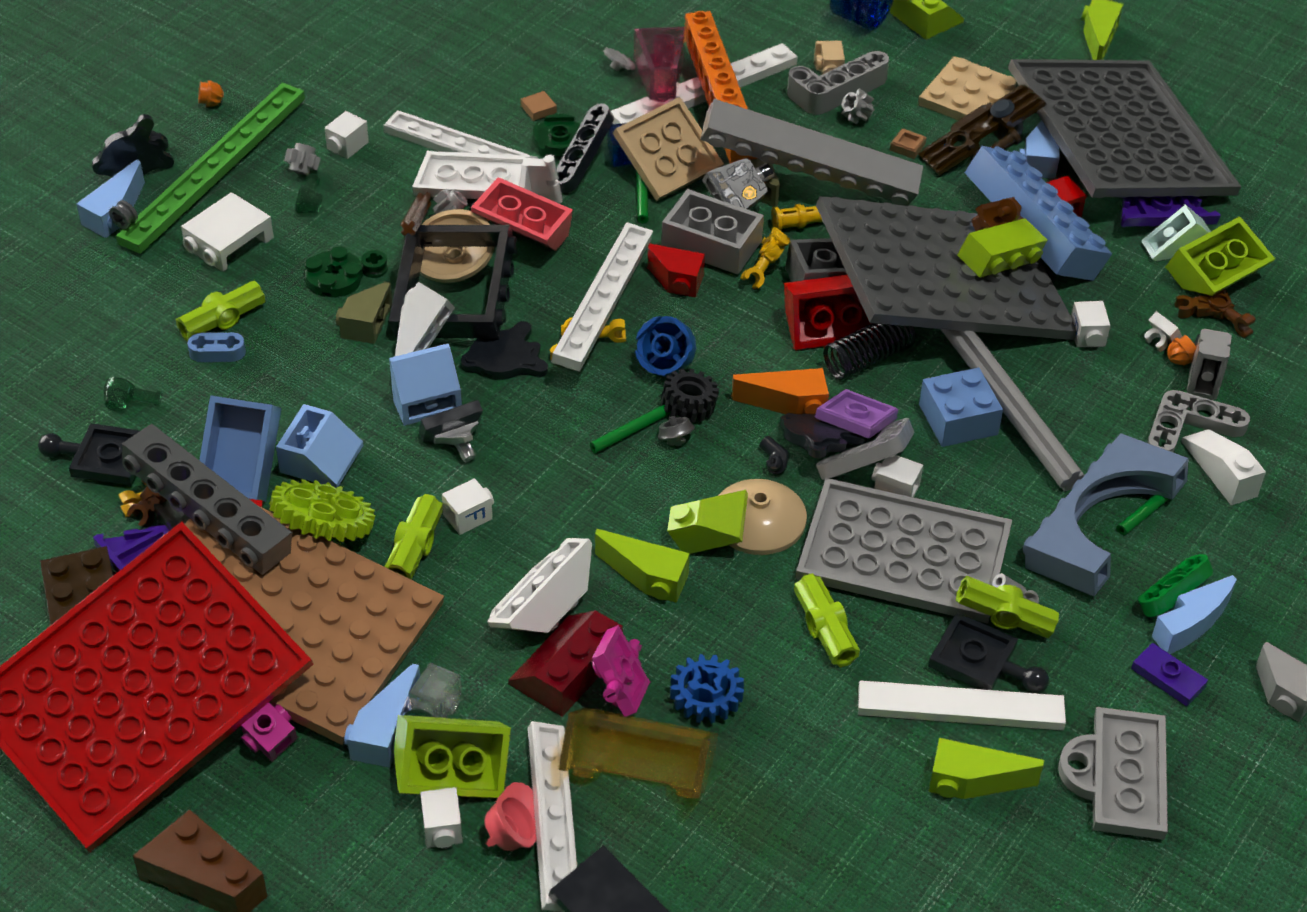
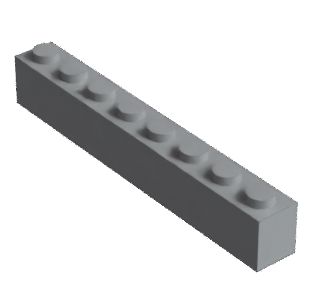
(811, 153)

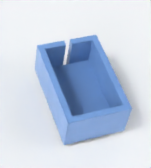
(241, 443)

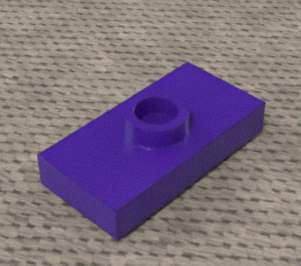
(1169, 674)

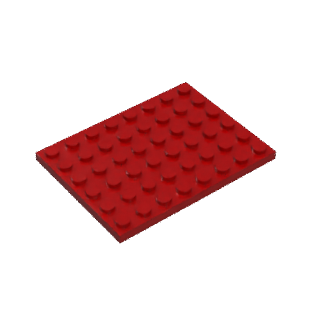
(140, 684)

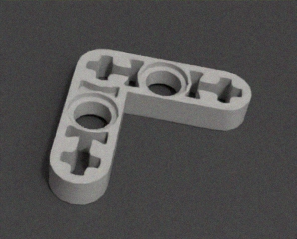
(1180, 414)
(888, 443)

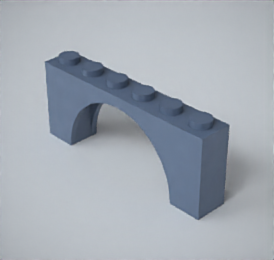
(1124, 468)

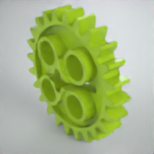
(322, 510)

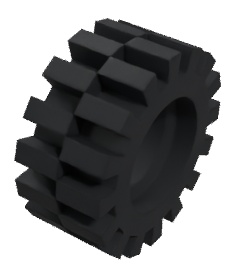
(689, 395)

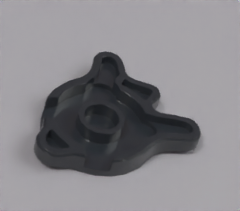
(133, 144)
(506, 356)
(816, 435)

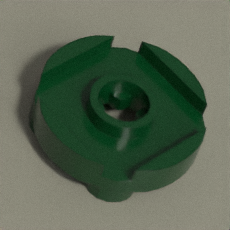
(546, 137)
(320, 271)

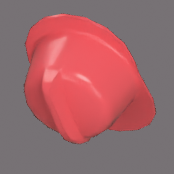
(512, 819)

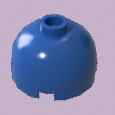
(665, 345)

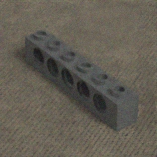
(206, 499)

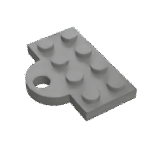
(1122, 772)

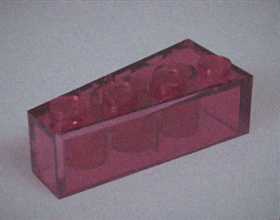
(660, 60)

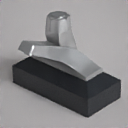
(453, 428)

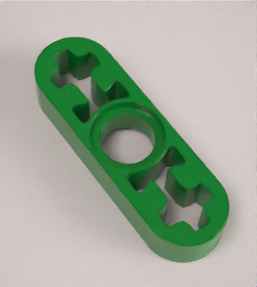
(1180, 580)

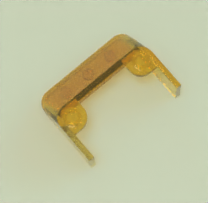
(638, 749)

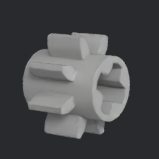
(857, 106)
(302, 159)
(449, 201)

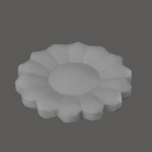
(619, 60)

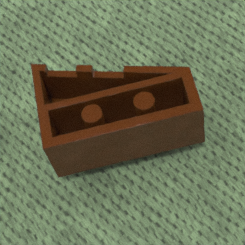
(201, 865)

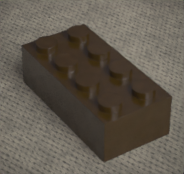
(73, 578)

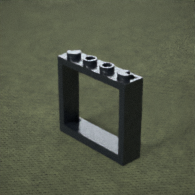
(460, 325)

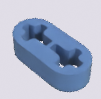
(216, 347)

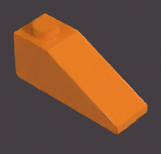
(782, 390)

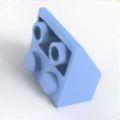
(424, 383)
(317, 447)

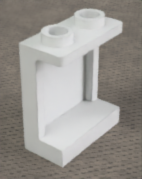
(225, 229)

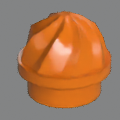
(210, 93)
(1181, 350)

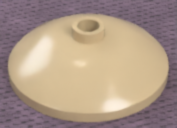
(441, 262)
(772, 518)

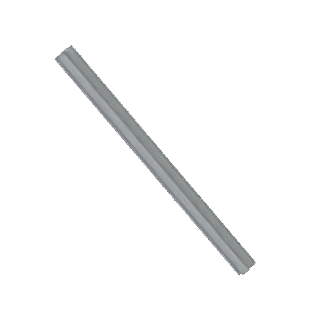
(1017, 409)

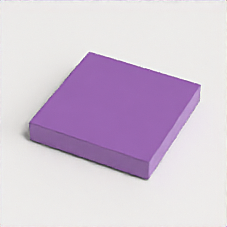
(857, 413)

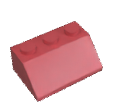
(525, 213)

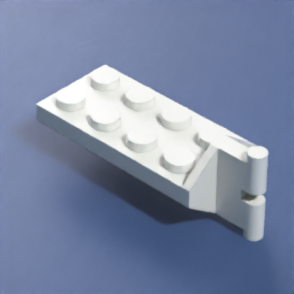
(475, 172)

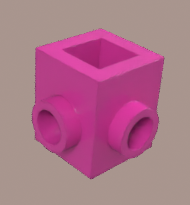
(269, 731)

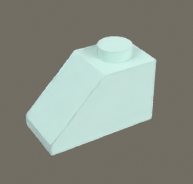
(1174, 233)

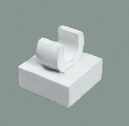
(1163, 329)

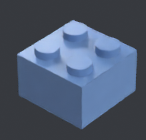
(960, 407)

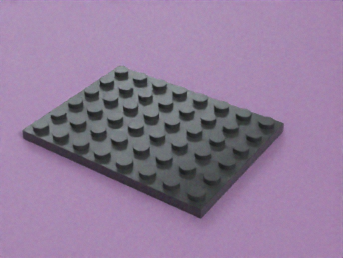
(1124, 129)
(911, 274)

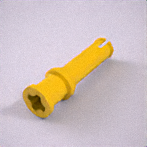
(797, 216)

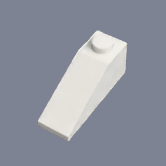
(421, 319)
(1227, 465)

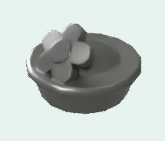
(674, 430)

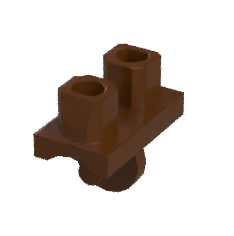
(997, 213)

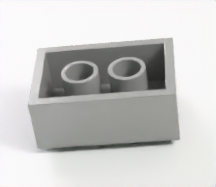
(714, 228)

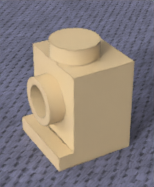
(828, 55)

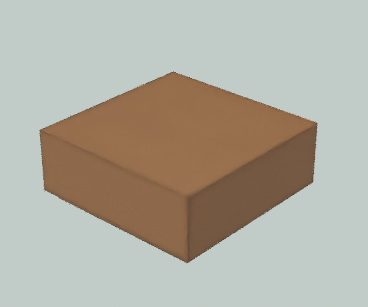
(538, 105)
(908, 143)

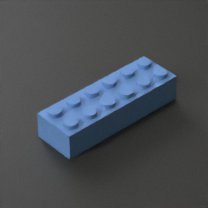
(1071, 245)

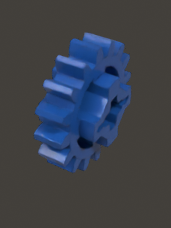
(706, 688)

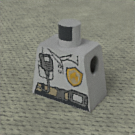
(739, 183)

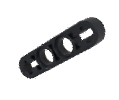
(596, 122)

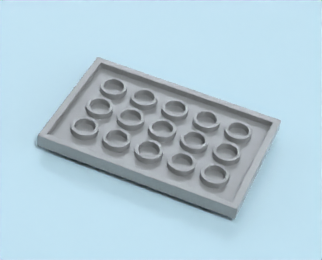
(901, 547)

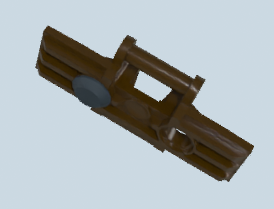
(989, 118)

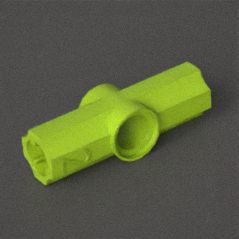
(221, 310)
(415, 536)
(1007, 607)
(826, 620)

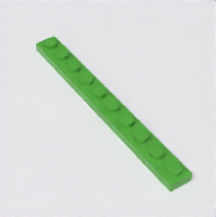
(210, 168)

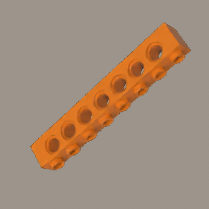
(712, 65)

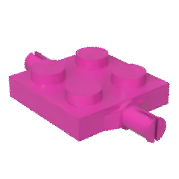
(621, 670)

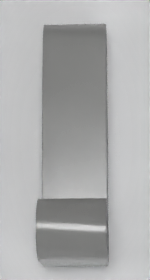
(826, 92)

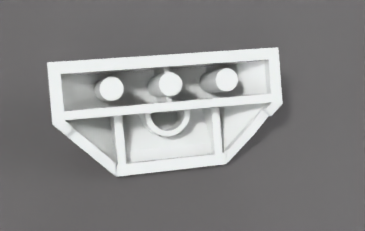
(546, 590)

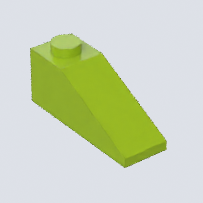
(1100, 25)
(646, 565)
(977, 771)

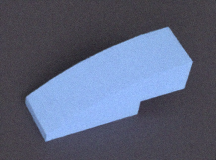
(1192, 615)

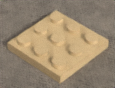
(963, 88)
(667, 148)

